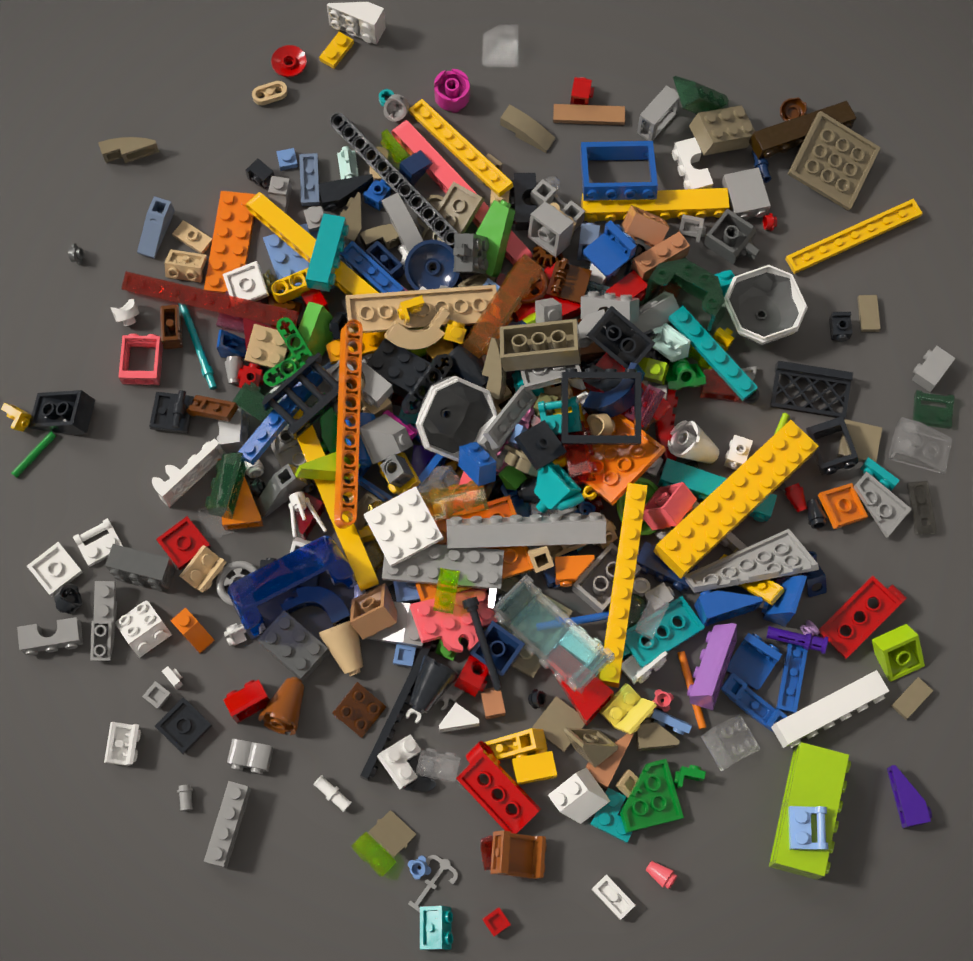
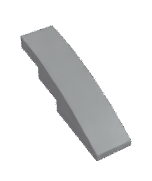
(402, 222)

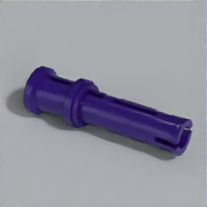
(807, 641)

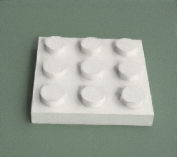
(403, 526)

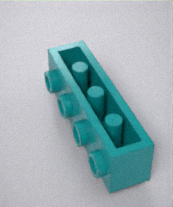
(326, 252)

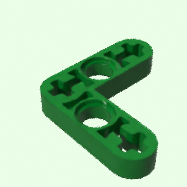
(296, 353)

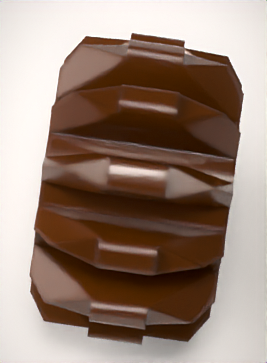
(542, 258)

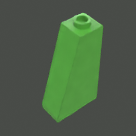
(497, 229)
(315, 332)

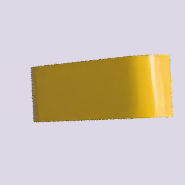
(287, 284)

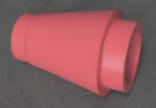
(662, 875)

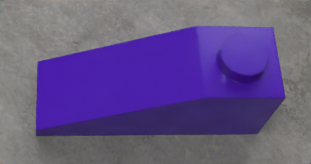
(909, 803)

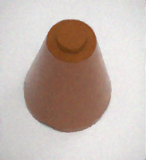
(284, 708)

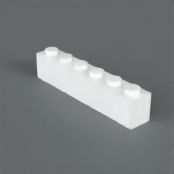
(829, 709)

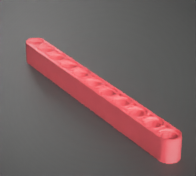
(444, 176)

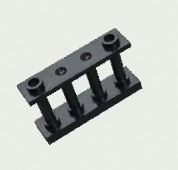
(310, 414)

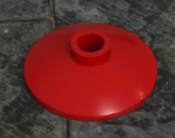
(285, 55)

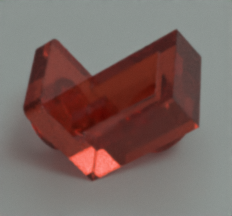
(486, 851)

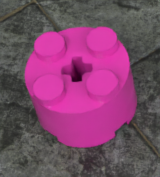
(452, 90)

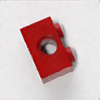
(468, 680)

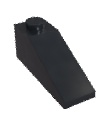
(338, 192)

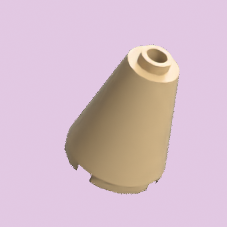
(344, 646)

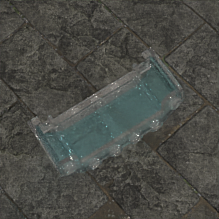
(551, 635)

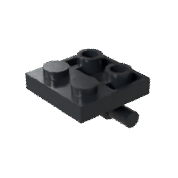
(170, 412)

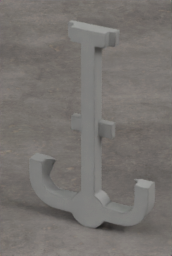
(444, 865)

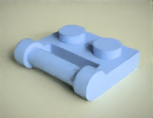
(800, 828)

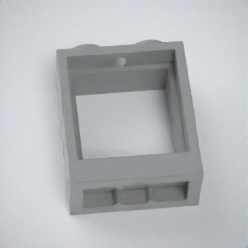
(658, 113)

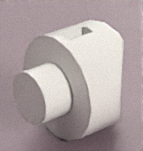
(126, 313)

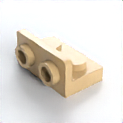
(185, 265)
(203, 569)

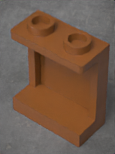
(518, 855)

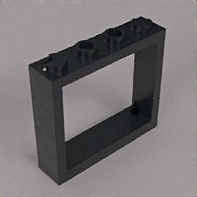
(591, 373)

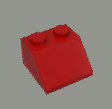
(246, 701)

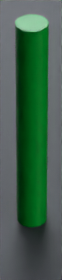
(33, 454)

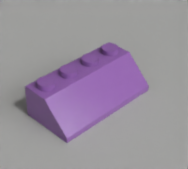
(713, 665)

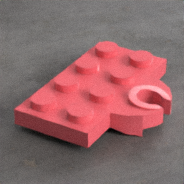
(449, 627)

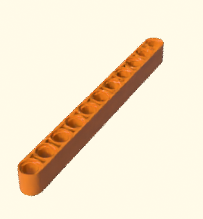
(345, 431)

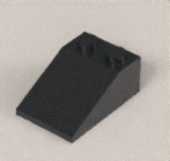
(620, 338)
(62, 412)

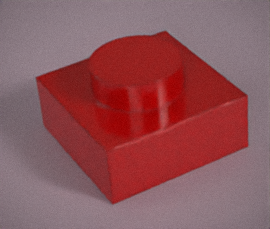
(496, 921)

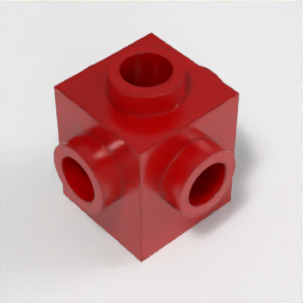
(254, 369)

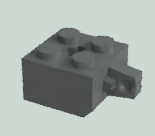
(732, 238)
(470, 254)

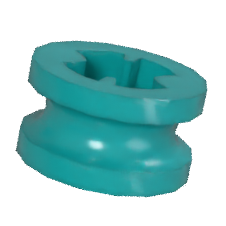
(386, 92)

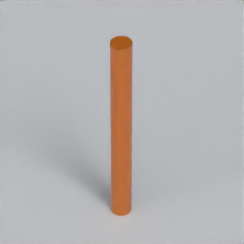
(689, 680)

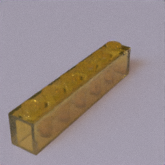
(451, 501)

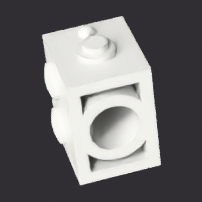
(738, 452)

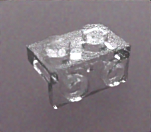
(438, 765)

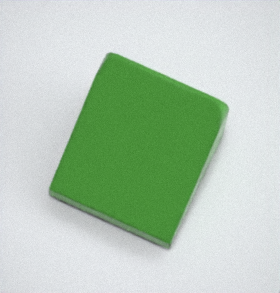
(512, 477)

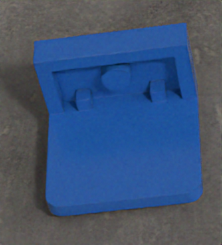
(610, 249)
(754, 661)

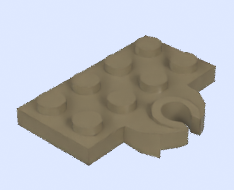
(457, 207)

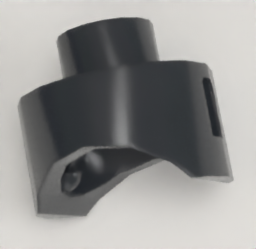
(69, 600)

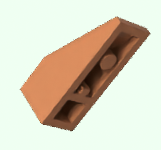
(605, 771)

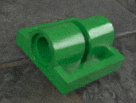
(684, 374)

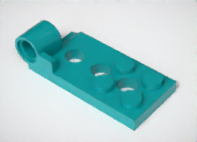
(675, 635)

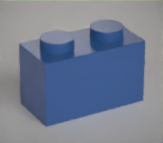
(477, 463)

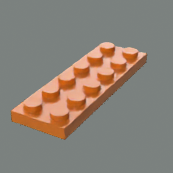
(230, 239)

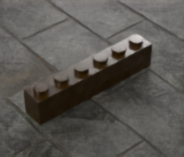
(793, 132)

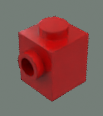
(581, 91)

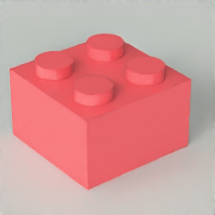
(668, 506)

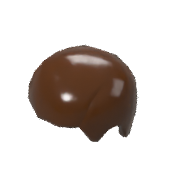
(792, 108)

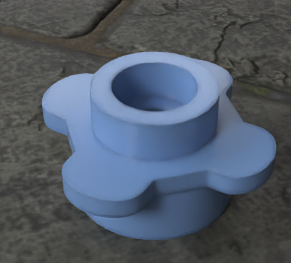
(413, 865)

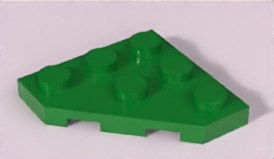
(652, 799)

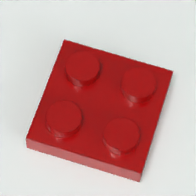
(182, 542)

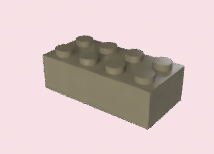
(540, 345)

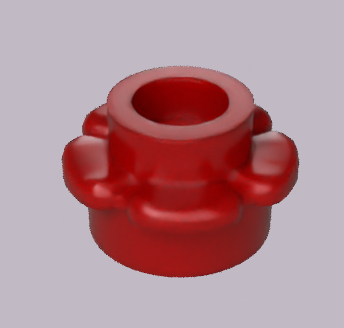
(769, 222)

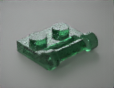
(933, 415)

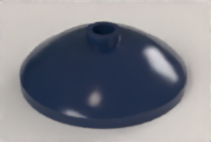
(419, 261)

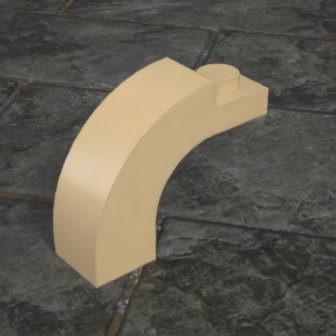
(419, 338)
(543, 556)

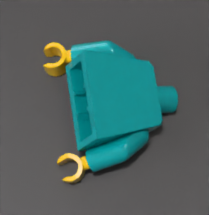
(557, 488)

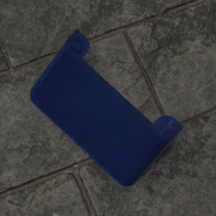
(285, 574)

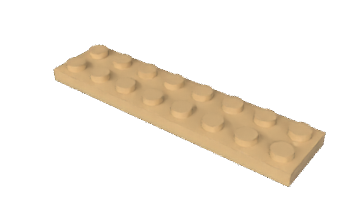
(379, 310)

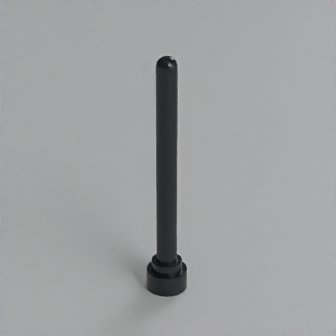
(471, 606)

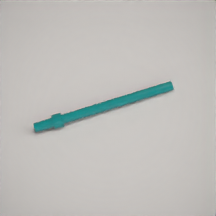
(206, 370)

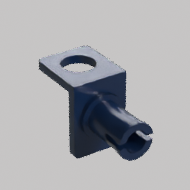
(814, 577)

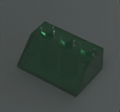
(698, 97)
(226, 485)

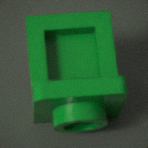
(692, 773)

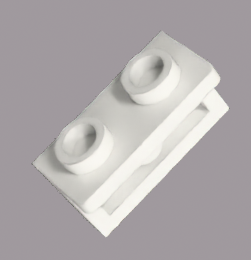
(122, 744)

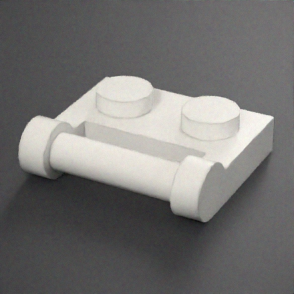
(99, 549)

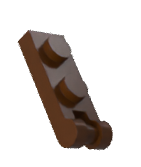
(212, 408)

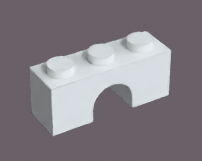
(685, 154)

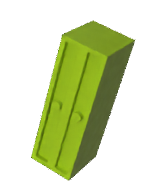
(812, 781)

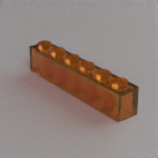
(502, 305)

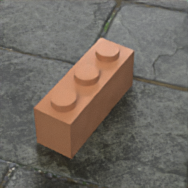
(671, 249)

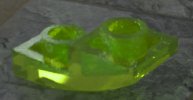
(446, 590)
(373, 853)

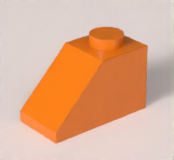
(570, 568)
(192, 630)

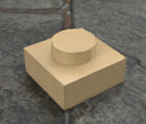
(627, 782)

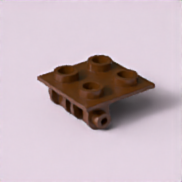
(568, 281)
(359, 710)

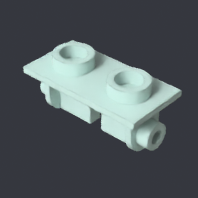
(347, 163)

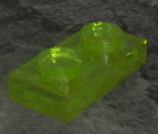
(393, 146)

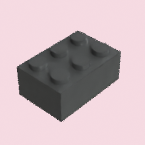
(140, 567)
(293, 646)

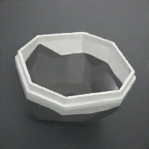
(768, 293)
(468, 416)

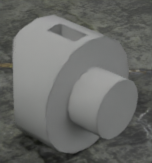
(396, 107)

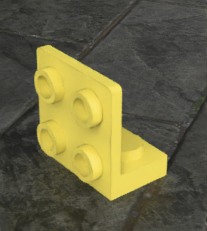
(627, 710)

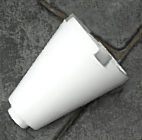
(692, 443)

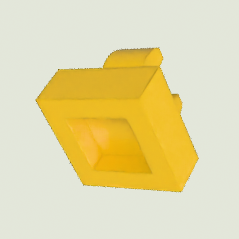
(724, 337)

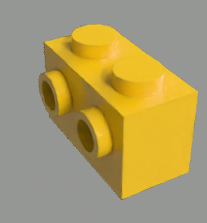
(534, 767)

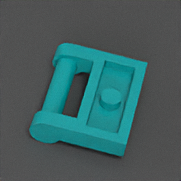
(554, 421)

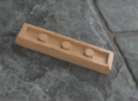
(589, 114)

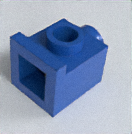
(375, 198)

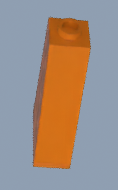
(246, 512)

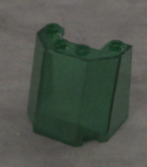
(695, 282)

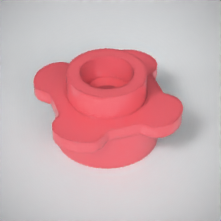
(668, 697)

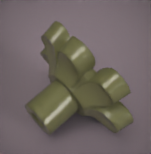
(269, 279)

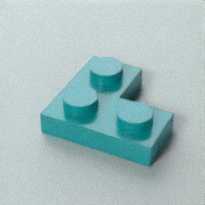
(608, 819)

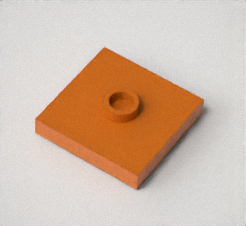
(842, 506)

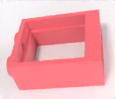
(140, 377)

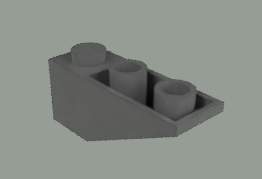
(279, 489)

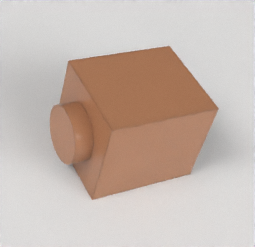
(492, 703)

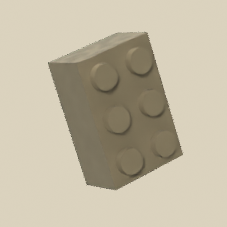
(722, 130)

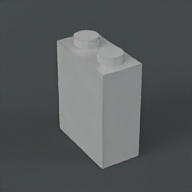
(747, 193)

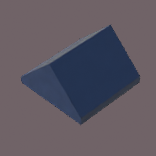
(503, 647)

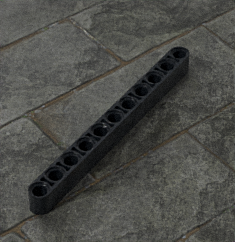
(391, 175)

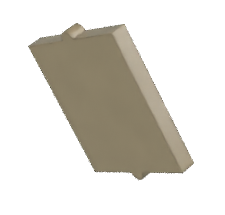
(392, 833)

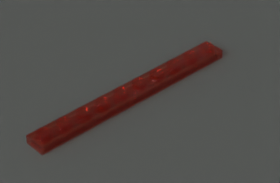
(207, 299)

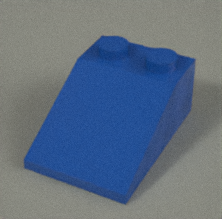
(787, 604)
(721, 605)

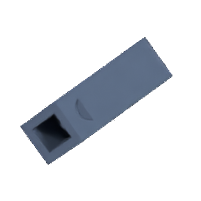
(155, 226)

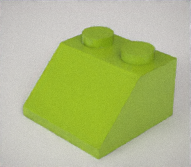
(898, 652)

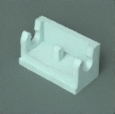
(671, 343)

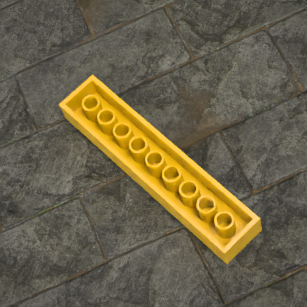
(735, 499)

